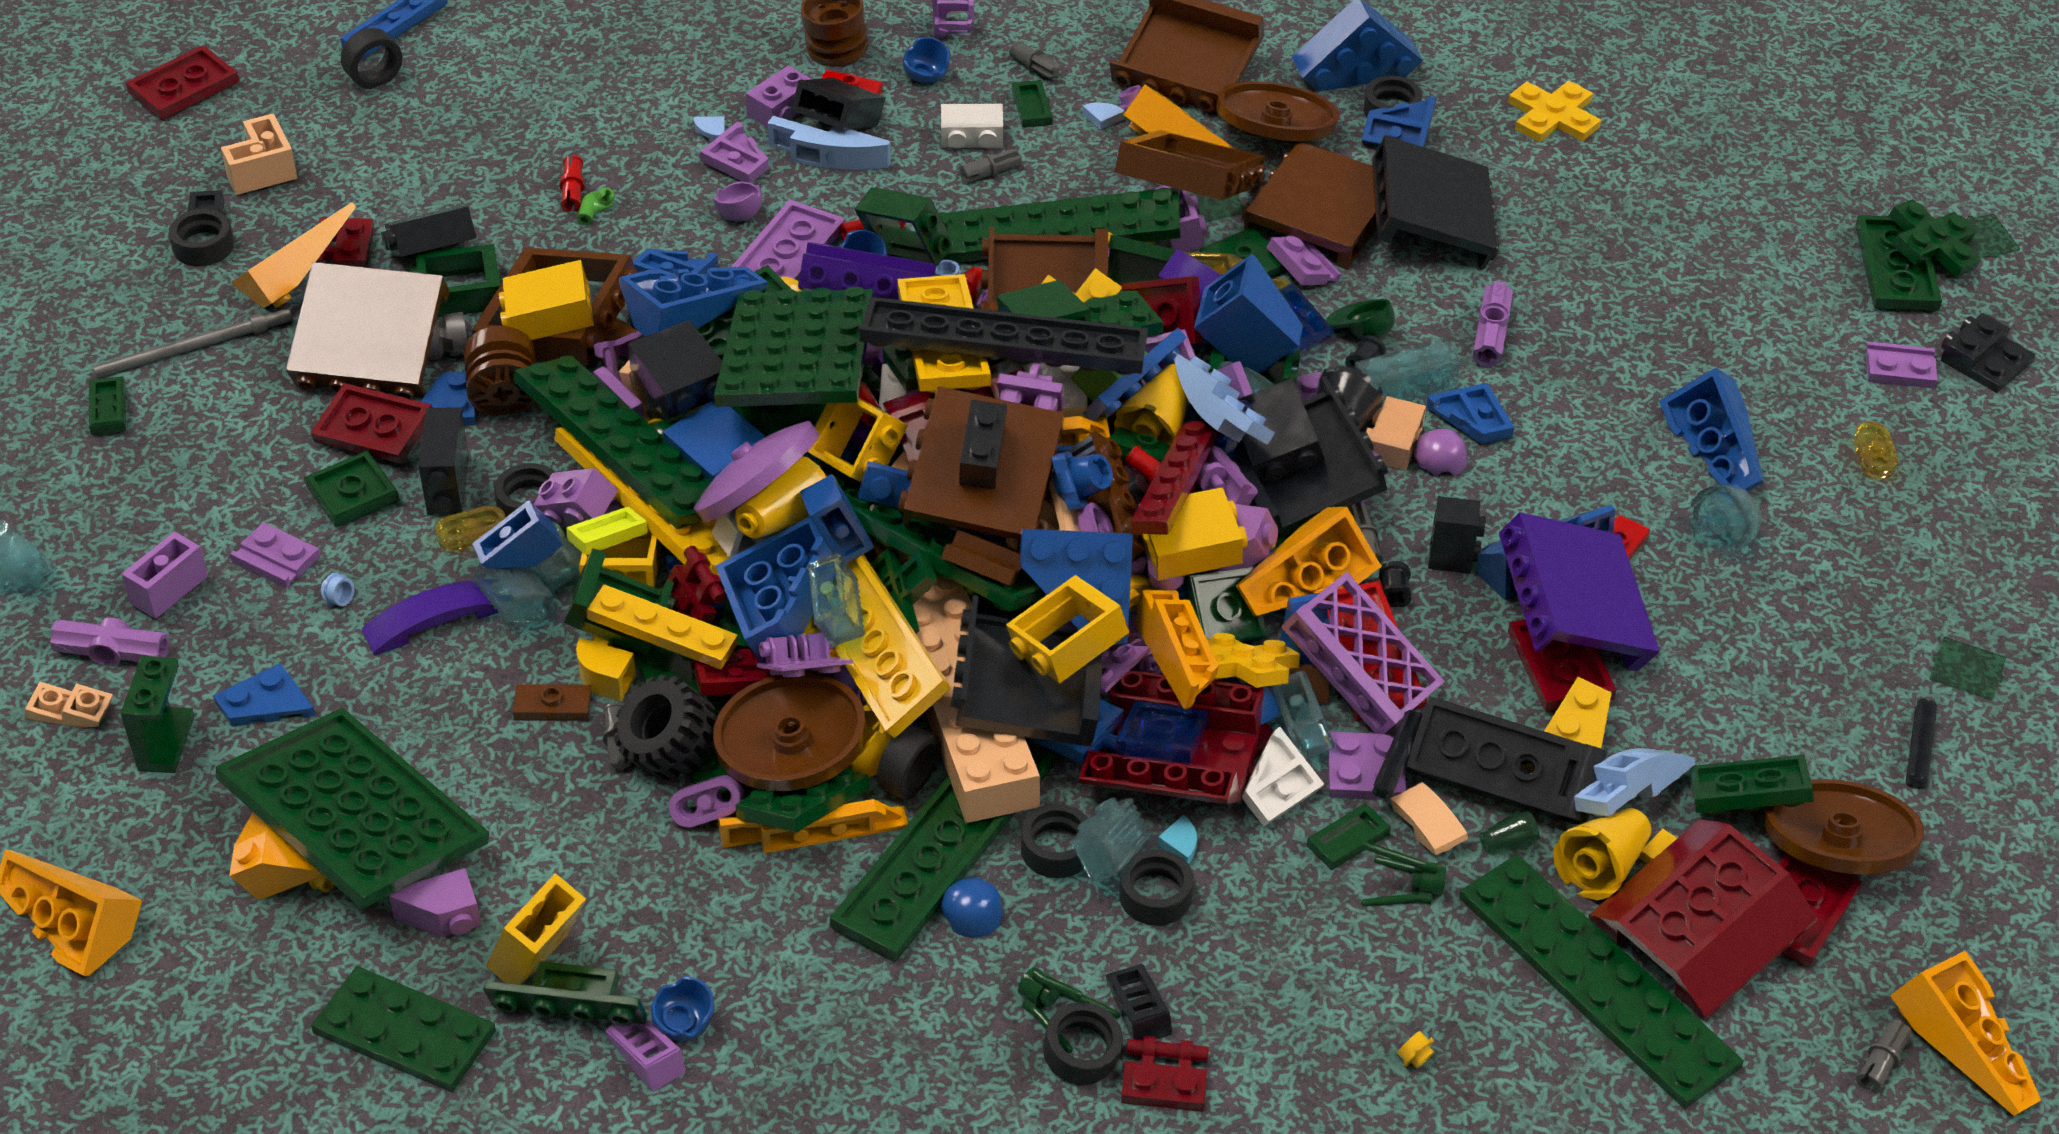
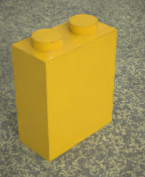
(547, 300)
(1200, 539)
(535, 931)

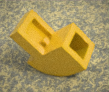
(605, 667)

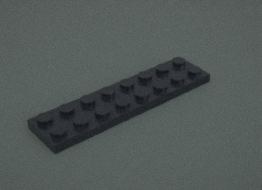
(1004, 335)

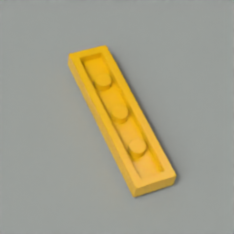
(662, 626)

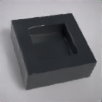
(206, 200)

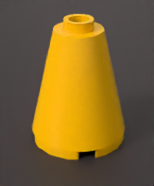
(1156, 408)
(780, 502)
(1601, 852)

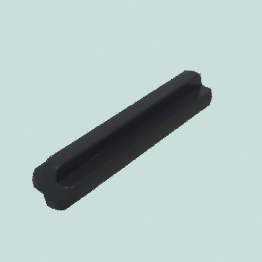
(1921, 743)
(1397, 755)

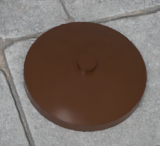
(1277, 111)
(790, 732)
(1848, 829)

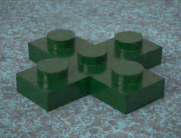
(1936, 238)
(905, 582)

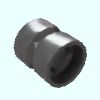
(448, 336)

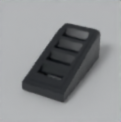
(1150, 1023)

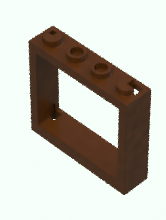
(1190, 164)
(605, 307)

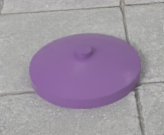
(754, 469)

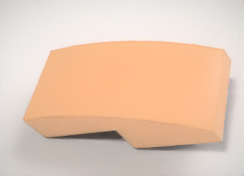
(77, 708)
(1430, 817)

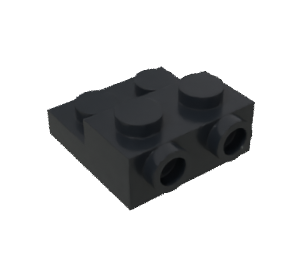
(1985, 352)

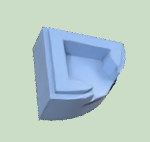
(1103, 114)
(710, 126)

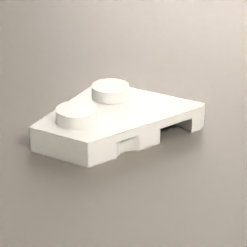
(1279, 780)

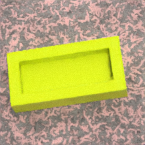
(607, 530)

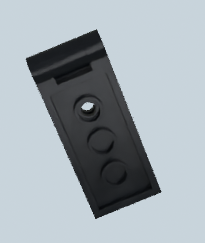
(1486, 757)

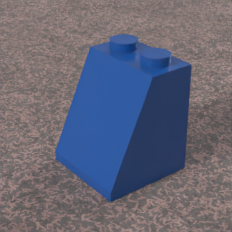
(1248, 317)
(710, 437)

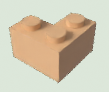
(260, 160)

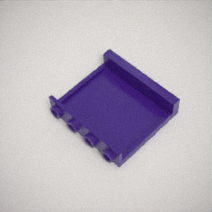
(845, 268)
(1577, 588)

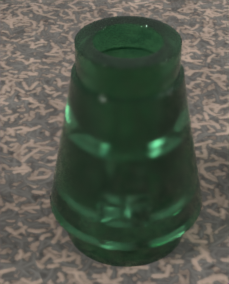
(1511, 833)

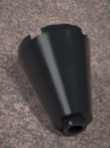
(1356, 390)

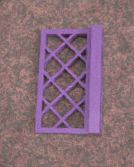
(1345, 668)

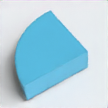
(1180, 839)

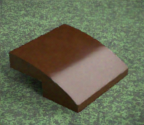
(984, 556)

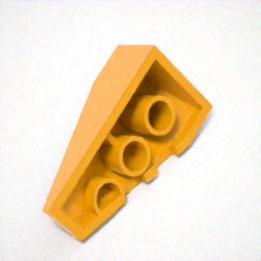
(1154, 112)
(285, 269)
(1310, 562)
(266, 862)
(76, 914)
(1955, 1015)

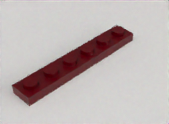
(1174, 479)

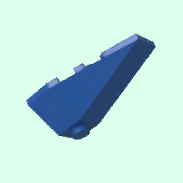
(1717, 427)

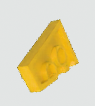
(1581, 715)

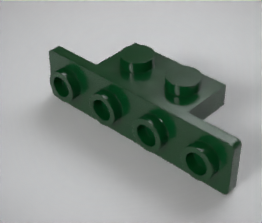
(570, 991)

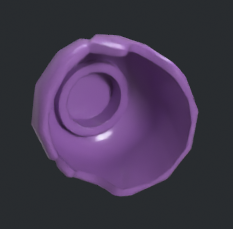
(738, 201)
(1441, 452)

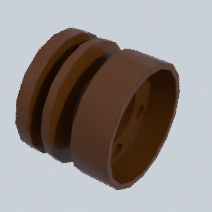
(834, 31)
(490, 367)

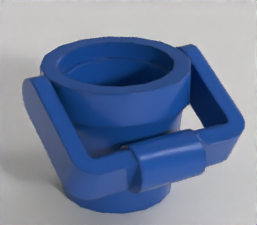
(1080, 477)

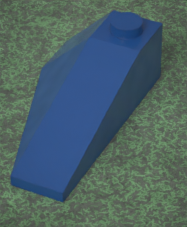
(665, 301)
(1493, 563)

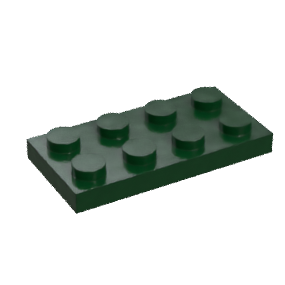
(1890, 275)
(404, 1028)

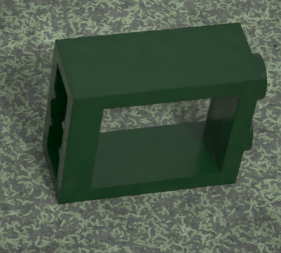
(886, 207)
(460, 261)

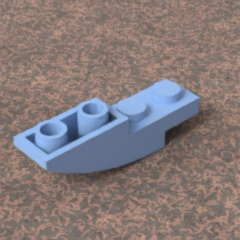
(829, 149)
(1218, 401)
(1628, 774)

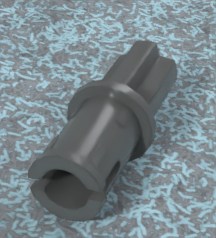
(1035, 60)
(989, 166)
(1369, 531)
(616, 759)
(1884, 1056)

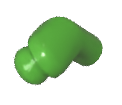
(594, 203)

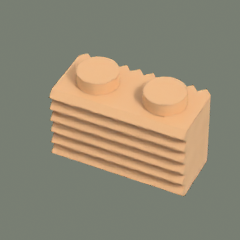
(1396, 431)

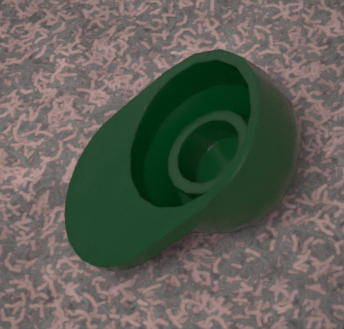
(1365, 318)

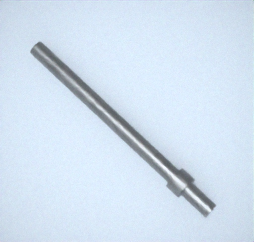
(257, 323)

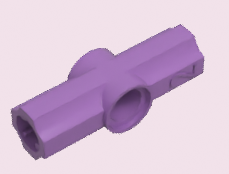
(1492, 324)
(108, 641)

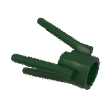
(1425, 876)
(1043, 990)

